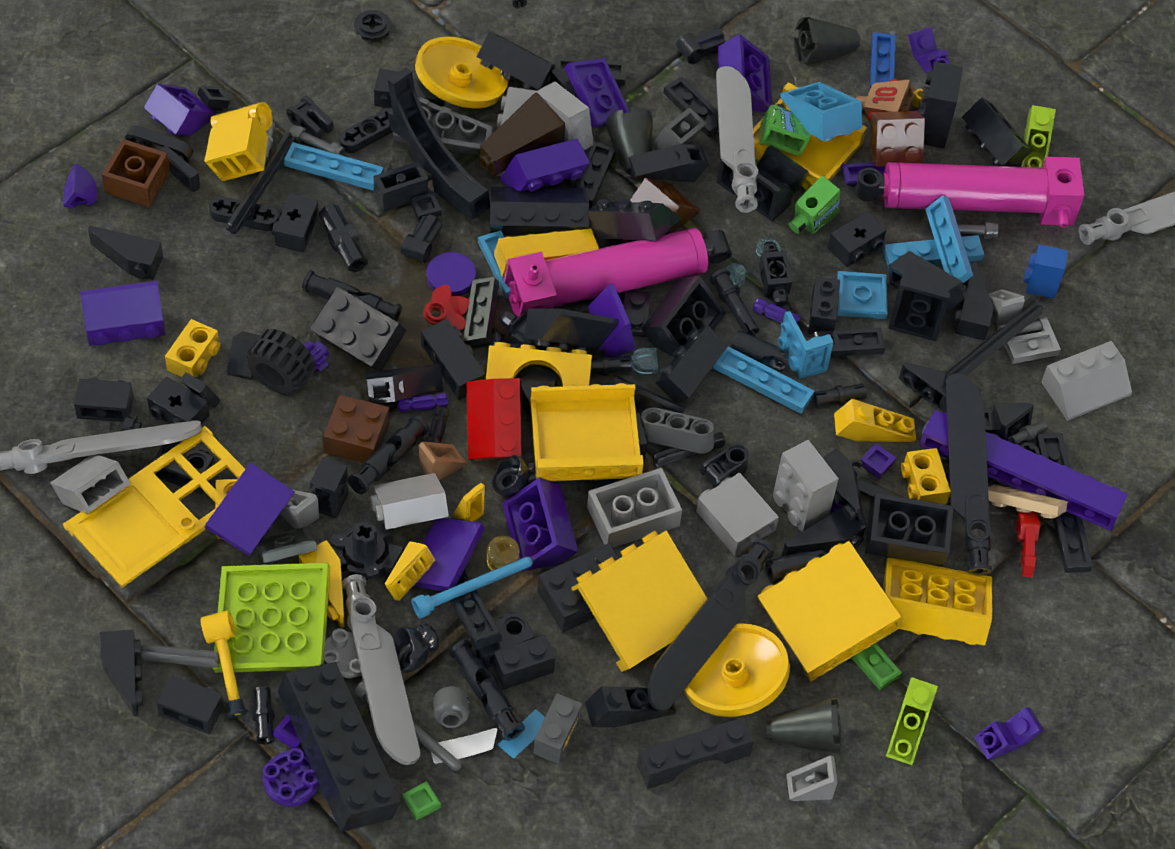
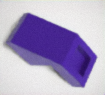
(925, 49)
(1009, 735)

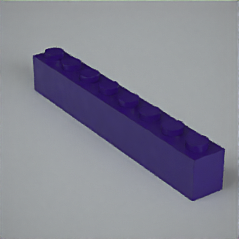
(1037, 474)

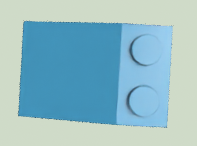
(824, 110)

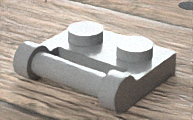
(1033, 345)

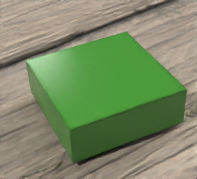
(421, 800)

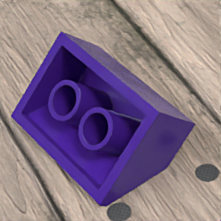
(752, 65)
(546, 166)
(122, 313)
(540, 524)

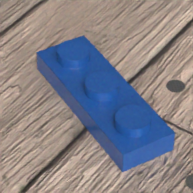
(882, 58)

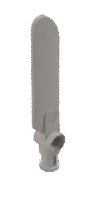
(737, 135)
(1141, 218)
(33, 457)
(381, 675)

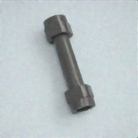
(301, 135)
(989, 230)

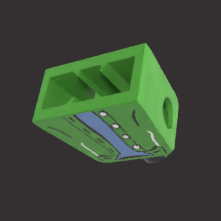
(783, 130)
(816, 207)

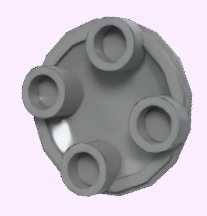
(342, 650)

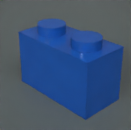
(1045, 271)

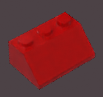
(493, 418)

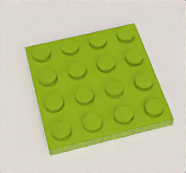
(276, 615)

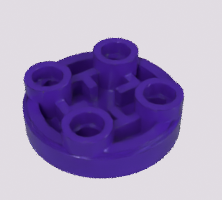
(290, 778)

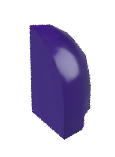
(79, 188)

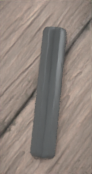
(180, 655)

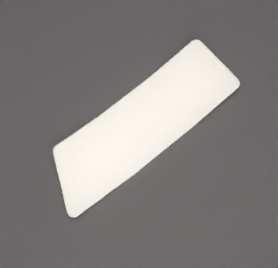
(469, 745)

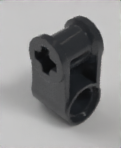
(723, 466)

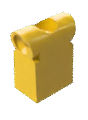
(239, 141)

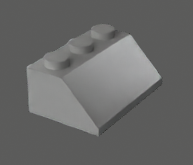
(1088, 380)

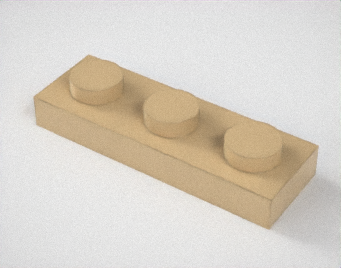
(1026, 501)

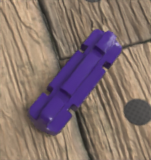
(772, 311)
(423, 402)

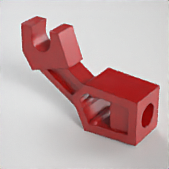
(1028, 532)

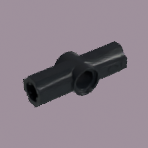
(343, 237)

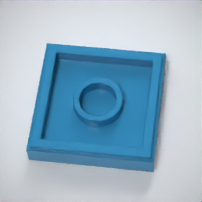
(862, 295)

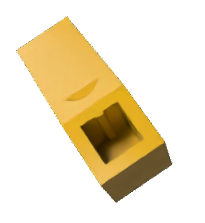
(873, 424)
(326, 554)

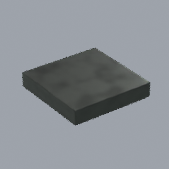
(286, 544)

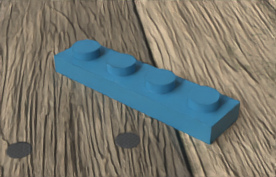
(332, 166)
(948, 239)
(929, 251)
(764, 380)

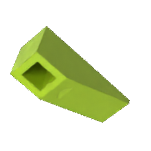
(1038, 135)
(911, 721)

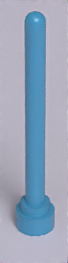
(425, 604)

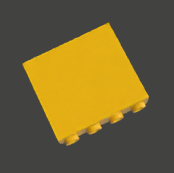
(819, 156)
(585, 432)
(642, 597)
(830, 610)

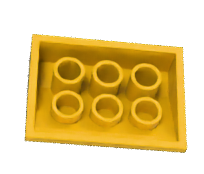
(940, 600)

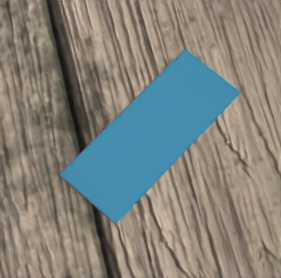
(517, 745)

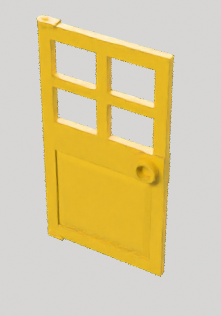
(146, 518)

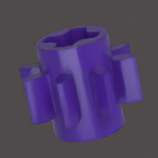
(319, 353)

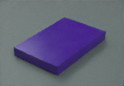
(596, 89)
(249, 509)
(451, 546)

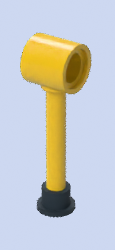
(218, 629)

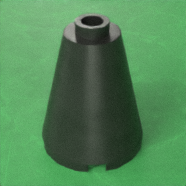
(823, 40)
(630, 133)
(808, 727)

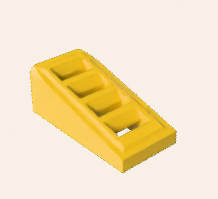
(471, 505)
(409, 569)

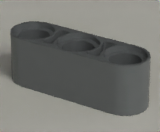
(678, 430)

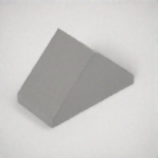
(1006, 306)
(301, 510)
(813, 781)

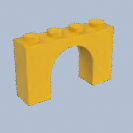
(508, 362)

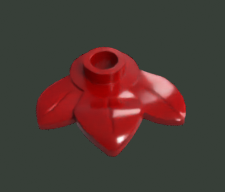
(448, 306)

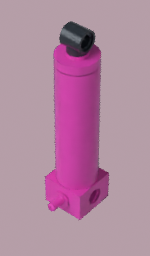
(1052, 190)
(626, 265)

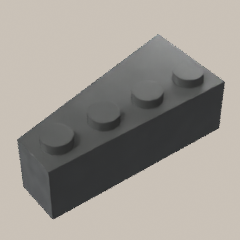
(455, 131)

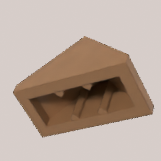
(440, 459)

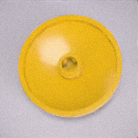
(455, 74)
(741, 673)

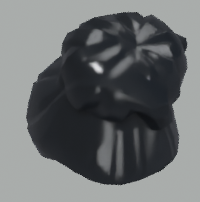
(513, 475)
(414, 645)

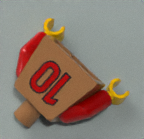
(890, 97)

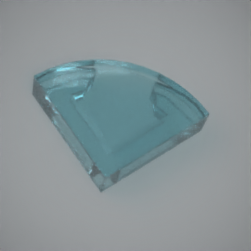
(737, 273)

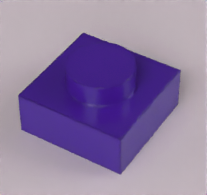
(877, 461)
(286, 733)

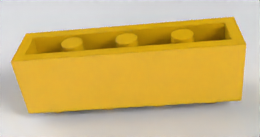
(551, 244)

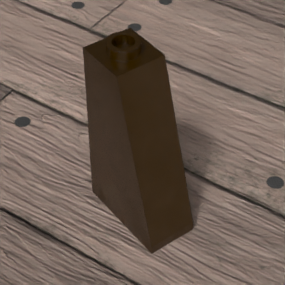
(527, 129)

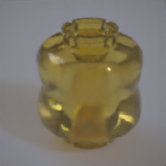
(502, 552)

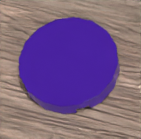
(451, 270)

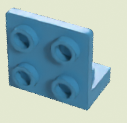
(804, 356)

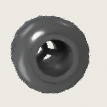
(451, 706)

